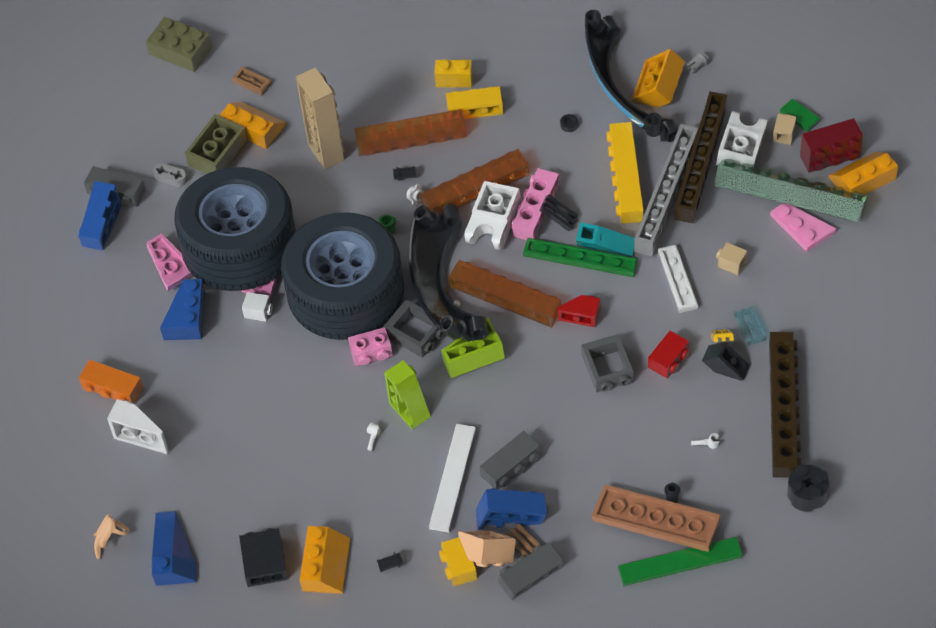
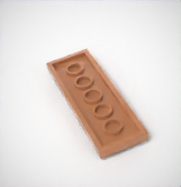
(656, 517)

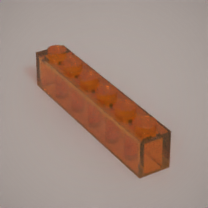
(410, 132)
(467, 186)
(504, 293)

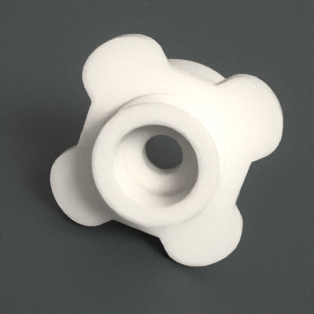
(413, 194)

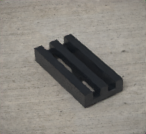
(559, 210)

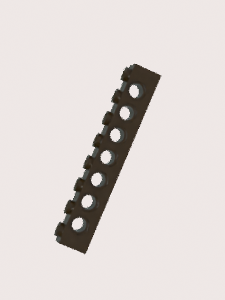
(701, 157)
(784, 343)

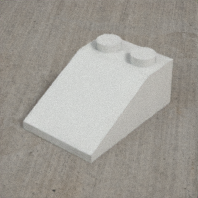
(134, 427)

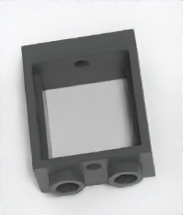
(399, 319)
(603, 347)

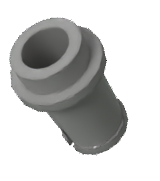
(700, 59)

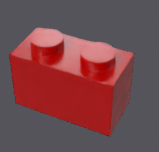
(668, 354)

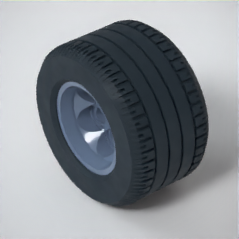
(234, 228)
(346, 297)

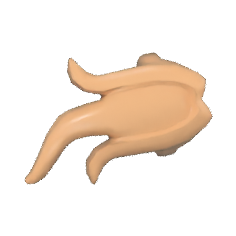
(104, 532)

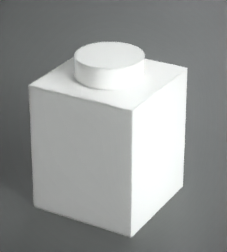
(257, 306)

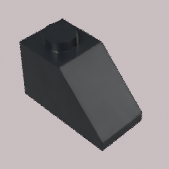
(725, 361)

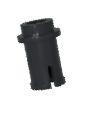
(404, 173)
(672, 491)
(390, 562)

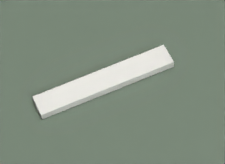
(452, 478)

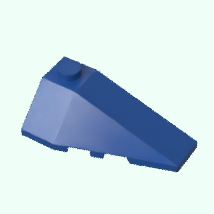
(171, 553)

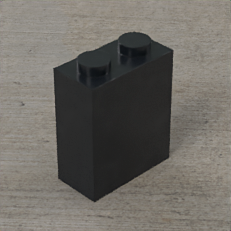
(263, 557)

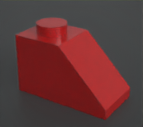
(580, 310)

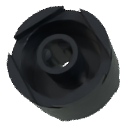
(808, 487)

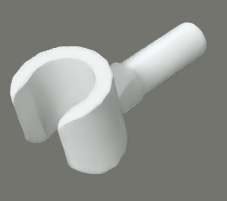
(374, 430)
(714, 436)

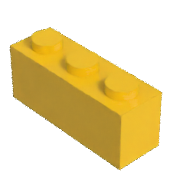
(476, 102)

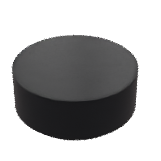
(569, 123)

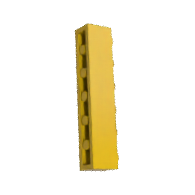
(626, 172)

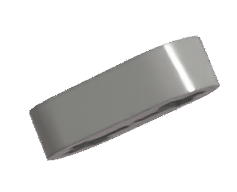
(170, 174)

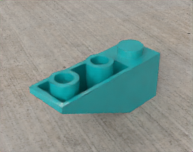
(604, 239)

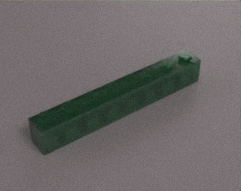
(790, 190)

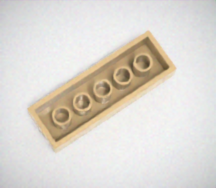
(320, 117)

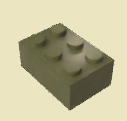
(179, 44)
(216, 145)

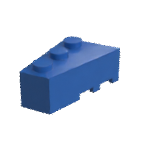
(99, 216)
(186, 312)
(509, 507)

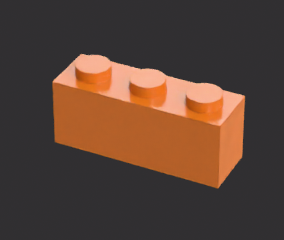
(110, 382)

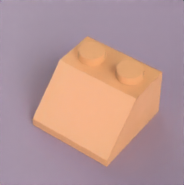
(488, 547)

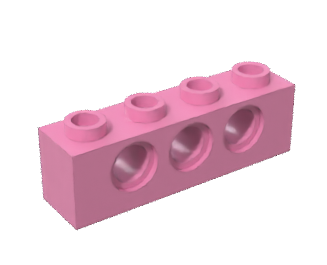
(528, 215)

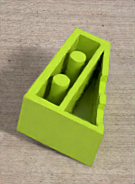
(467, 356)
(405, 394)

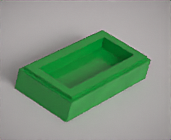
(804, 118)

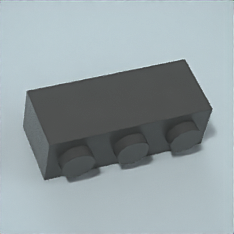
(128, 187)
(510, 460)
(529, 570)

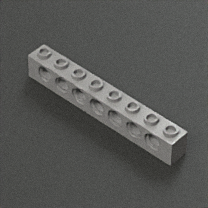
(665, 191)

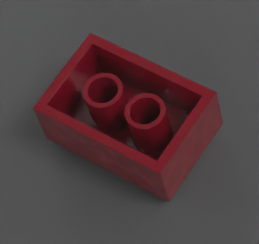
(831, 145)

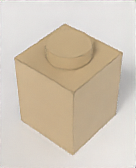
(784, 129)
(731, 258)

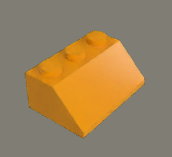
(658, 79)
(259, 126)
(866, 173)
(324, 560)

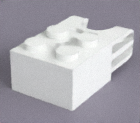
(741, 141)
(493, 213)

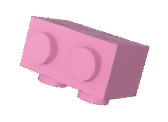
(370, 346)

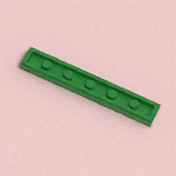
(580, 257)
(679, 562)

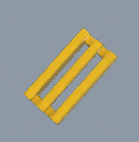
(721, 334)

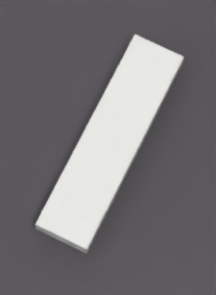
(677, 278)

